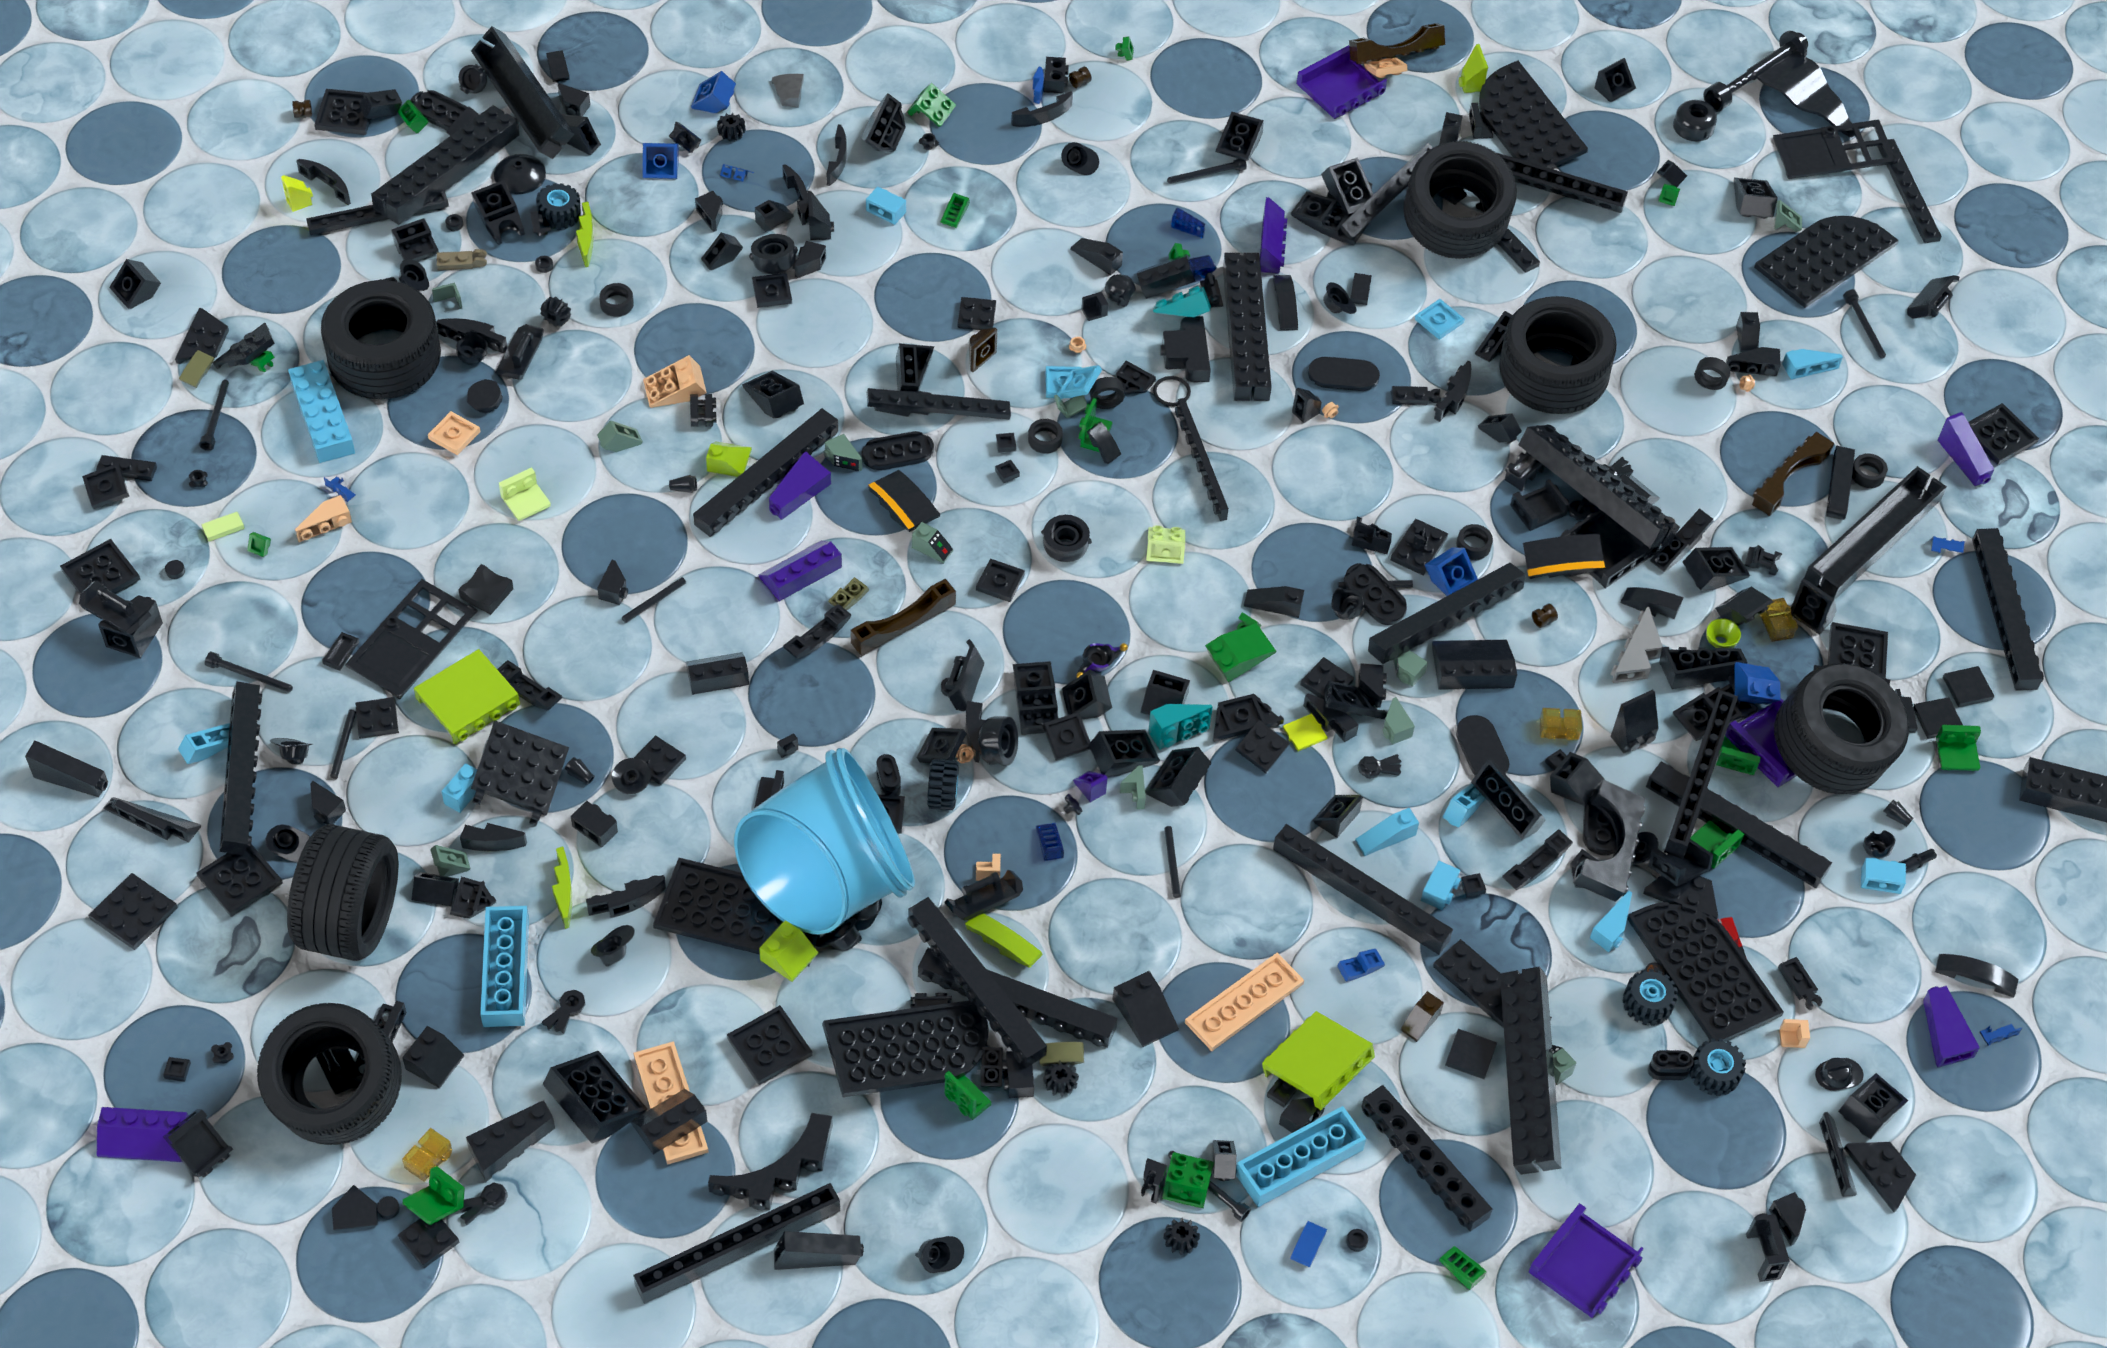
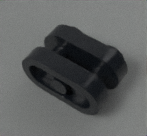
(709, 416)
(888, 775)
(1670, 1065)

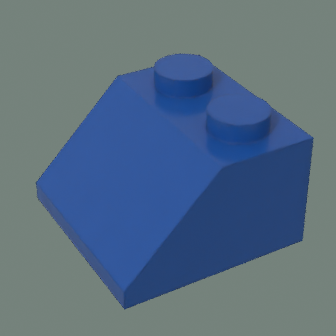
(714, 93)
(660, 160)
(1451, 570)
(1756, 684)

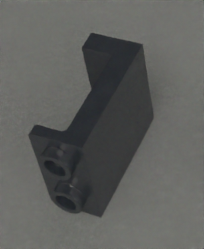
(1540, 506)
(198, 1144)
(1776, 1256)

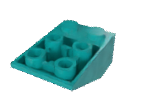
(1187, 304)
(1178, 723)

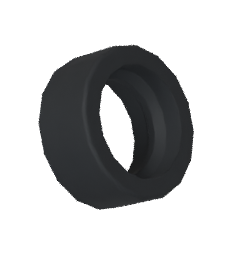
(616, 310)
(1708, 381)
(1104, 384)
(1045, 446)
(1874, 461)
(1477, 531)

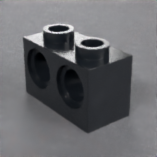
(1055, 75)

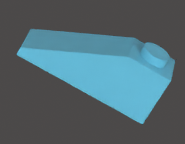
(1809, 362)
(204, 743)
(1463, 806)
(1389, 832)
(1611, 927)

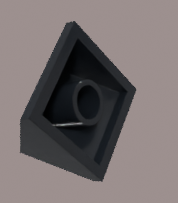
(1615, 80)
(1339, 813)

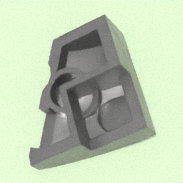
(789, 88)

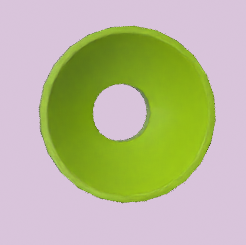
(1723, 628)

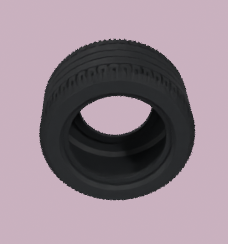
(1464, 167)
(1565, 326)
(388, 368)
(1818, 753)
(342, 892)
(298, 1042)

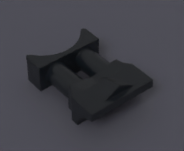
(1755, 556)

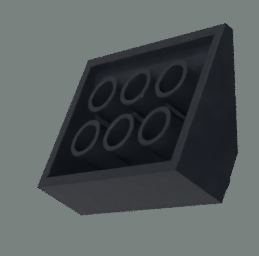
(1474, 664)
(593, 1095)

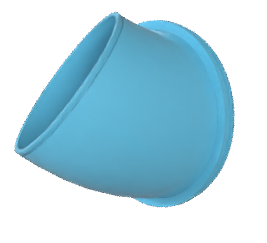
(822, 848)

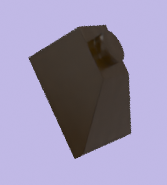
(982, 347)

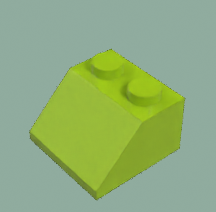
(787, 951)

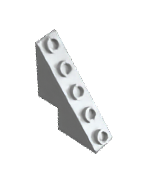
(1641, 647)

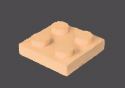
(1386, 66)
(454, 433)

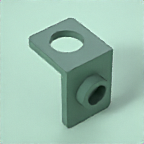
(446, 292)
(1071, 406)

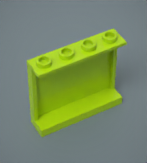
(467, 695)
(1319, 1058)

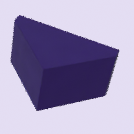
(1092, 785)

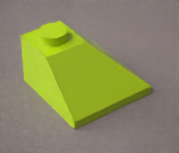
(1474, 71)
(727, 458)

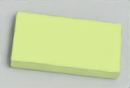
(223, 526)

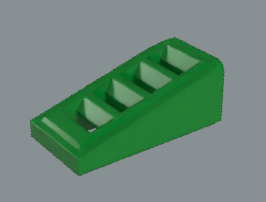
(413, 118)
(959, 199)
(1469, 1282)

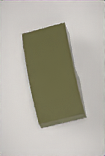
(196, 368)
(850, 594)
(1065, 1052)

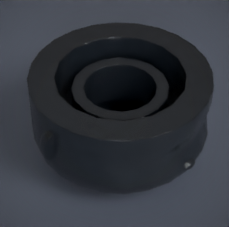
(1695, 120)
(773, 253)
(1069, 528)
(998, 740)

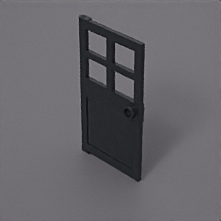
(1822, 150)
(401, 653)

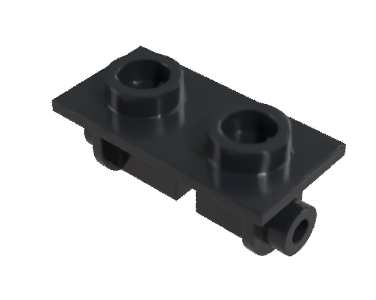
(1212, 290)
(922, 1000)

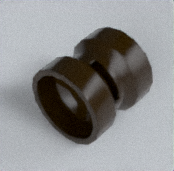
(1081, 76)
(302, 108)
(1546, 614)

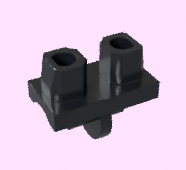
(684, 137)

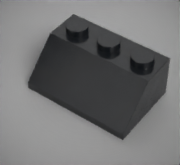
(1166, 276)
(717, 673)
(1178, 776)
(670, 1120)

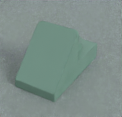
(1787, 216)
(1135, 784)
(449, 860)

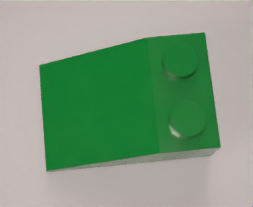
(1240, 650)

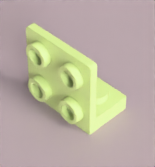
(523, 494)
(1166, 544)

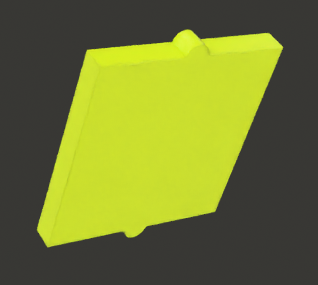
(1304, 732)

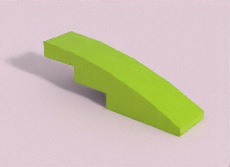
(585, 234)
(563, 890)
(1006, 940)

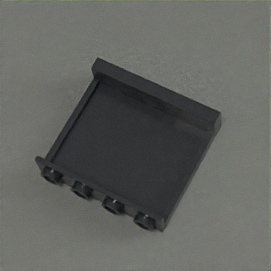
(1620, 548)

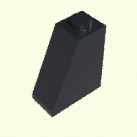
(1451, 128)
(584, 134)

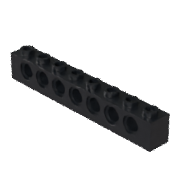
(1566, 184)
(1465, 1193)

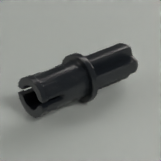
(1918, 860)

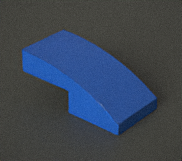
(1038, 82)
(1362, 965)
(1308, 1244)

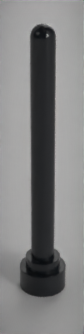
(1237, 164)
(1851, 298)
(208, 441)
(214, 660)
(1239, 1209)

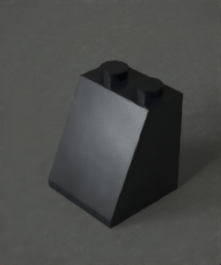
(141, 638)

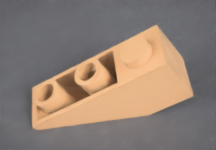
(326, 517)

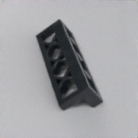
(389, 1027)

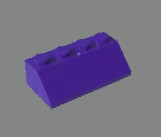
(1272, 238)
(802, 569)
(136, 1133)

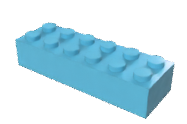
(321, 411)
(505, 966)
(1300, 1156)

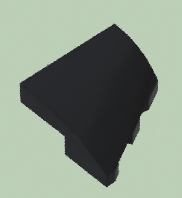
(1371, 537)

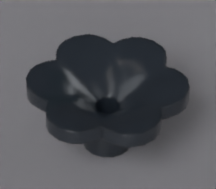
(1072, 805)

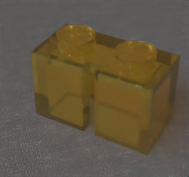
(1779, 620)
(1554, 726)
(432, 1153)

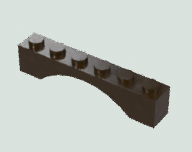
(1426, 37)
(1813, 452)
(875, 633)

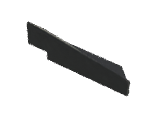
(153, 820)

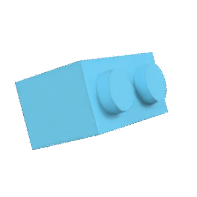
(886, 205)
(458, 791)
(1883, 875)
(1440, 885)

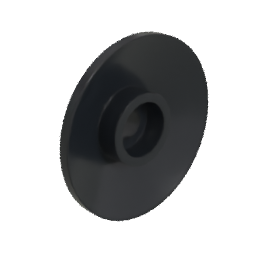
(631, 768)
(1646, 843)

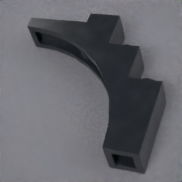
(784, 1173)

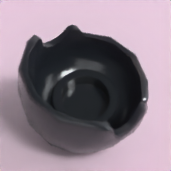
(1880, 844)

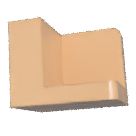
(985, 869)
(1794, 1033)

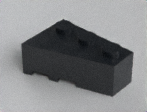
(912, 365)

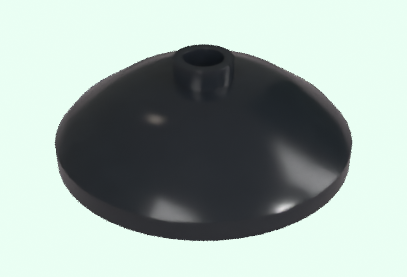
(520, 173)

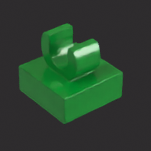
(1125, 48)
(1669, 194)
(1177, 251)
(262, 360)
(258, 544)
(1246, 621)

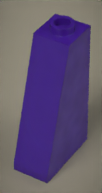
(1965, 449)
(799, 486)
(1948, 1030)

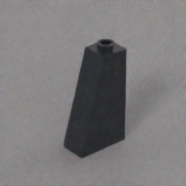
(64, 770)
(816, 1250)

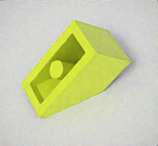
(296, 193)

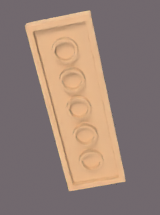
(1244, 1001)
(661, 1079)

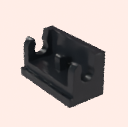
(1154, 1178)

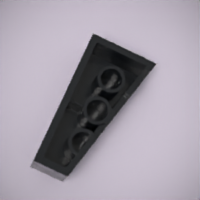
(1699, 666)
(509, 1138)

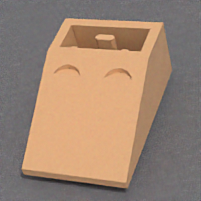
(675, 383)

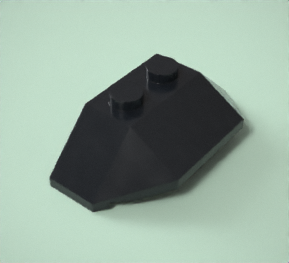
(885, 125)

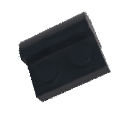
(414, 240)

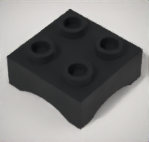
(486, 589)

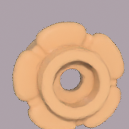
(1077, 344)
(1747, 383)
(1330, 410)
(968, 754)

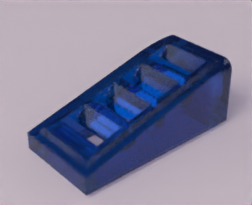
(1183, 221)
(1053, 853)

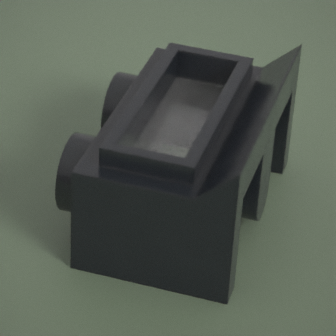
(1522, 470)

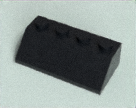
(1507, 799)

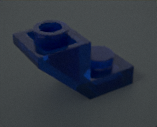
(1202, 265)

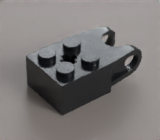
(497, 210)

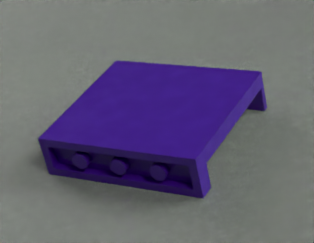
(1339, 83)
(1757, 737)
(1585, 1263)

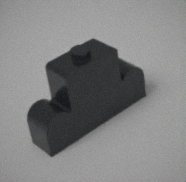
(1187, 349)

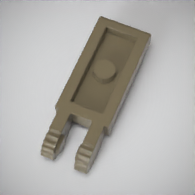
(461, 260)

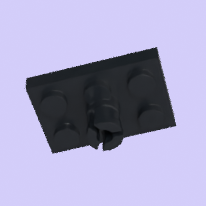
(1419, 546)

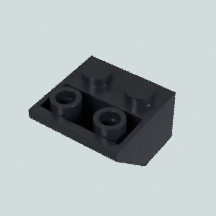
(1744, 606)
(1164, 690)
(1575, 779)

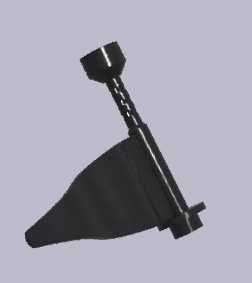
(1793, 76)

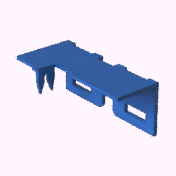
(737, 173)
(335, 485)
(1952, 545)
(1999, 1034)

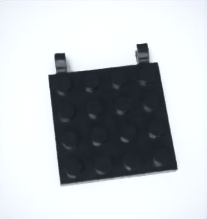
(519, 769)

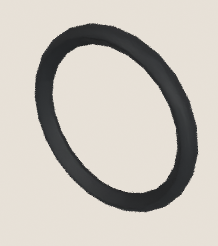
(1169, 378)

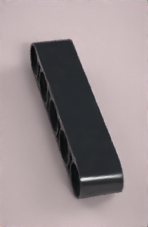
(1840, 482)

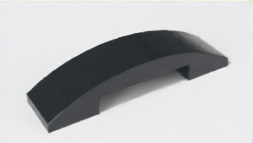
(1044, 114)
(835, 168)
(313, 169)
(793, 180)
(1286, 302)
(819, 634)
(527, 688)
(1539, 861)
(1977, 970)

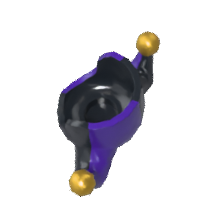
(1099, 657)

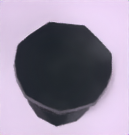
(484, 396)

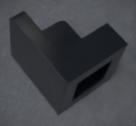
(1672, 173)
(1094, 306)

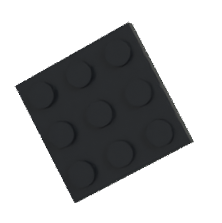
(342, 113)
(2002, 433)
(101, 564)
(1858, 647)
(239, 879)
(133, 911)
(769, 1045)

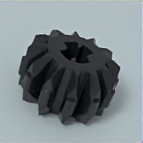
(731, 126)
(555, 311)
(1060, 1078)
(1189, 1234)

